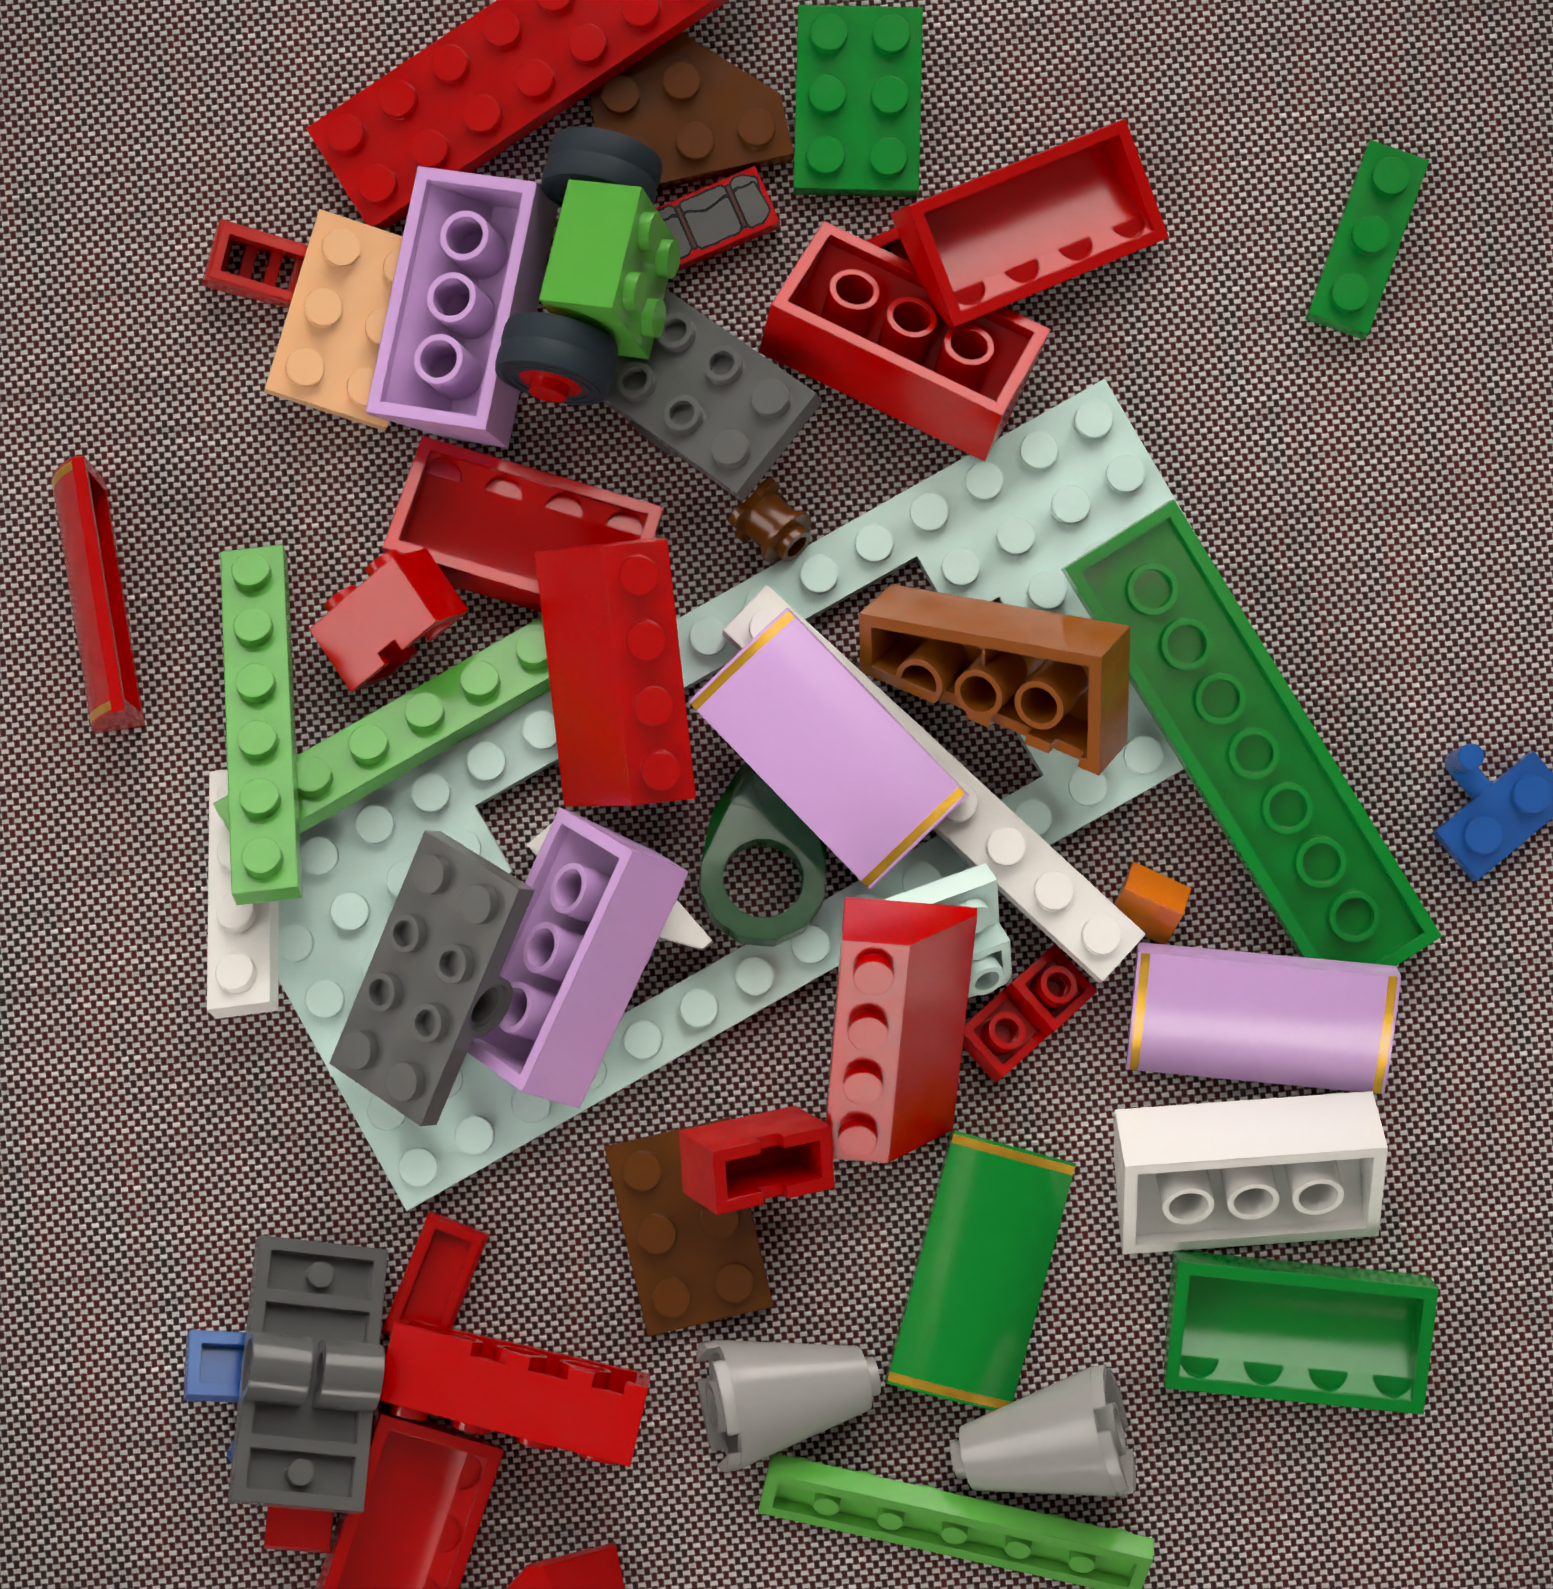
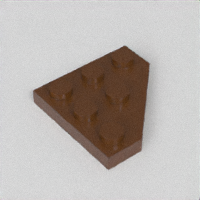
(695, 113)

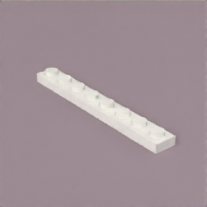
(991, 833)

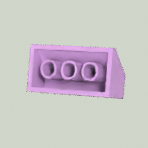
(463, 267)
(577, 956)

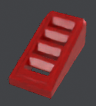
(253, 240)

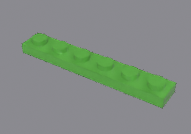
(418, 725)
(260, 726)
(955, 1524)

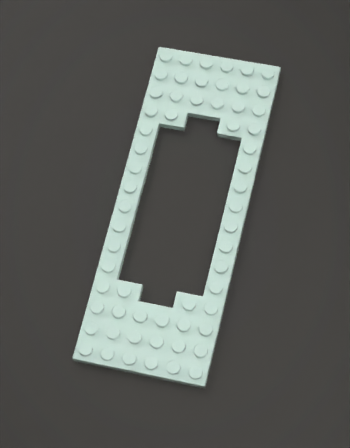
(976, 533)

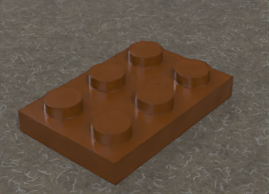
(682, 1255)

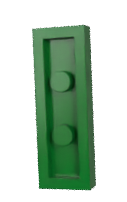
(1367, 239)

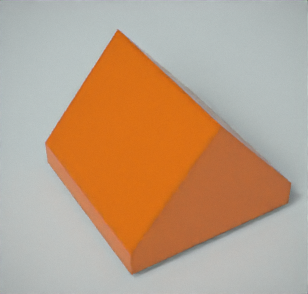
(1152, 902)

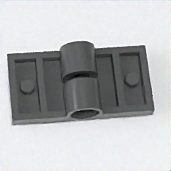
(711, 400)
(433, 978)
(309, 1376)

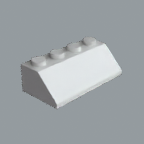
(1249, 1172)

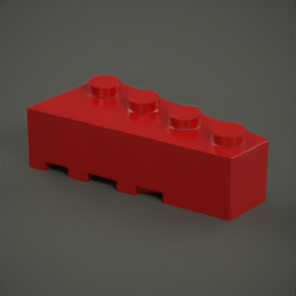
(514, 1390)

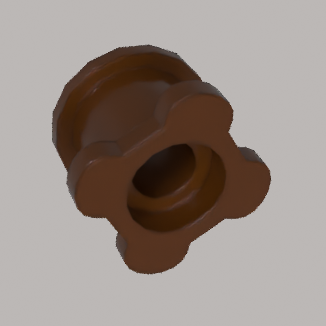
(771, 523)

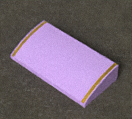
(828, 748)
(1262, 1017)

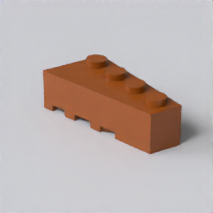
(1006, 665)

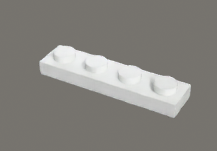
(240, 937)

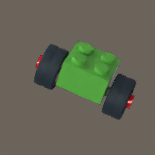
(601, 273)

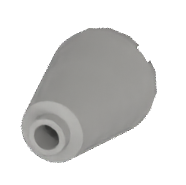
(779, 1394)
(1052, 1441)

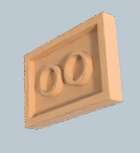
(337, 319)

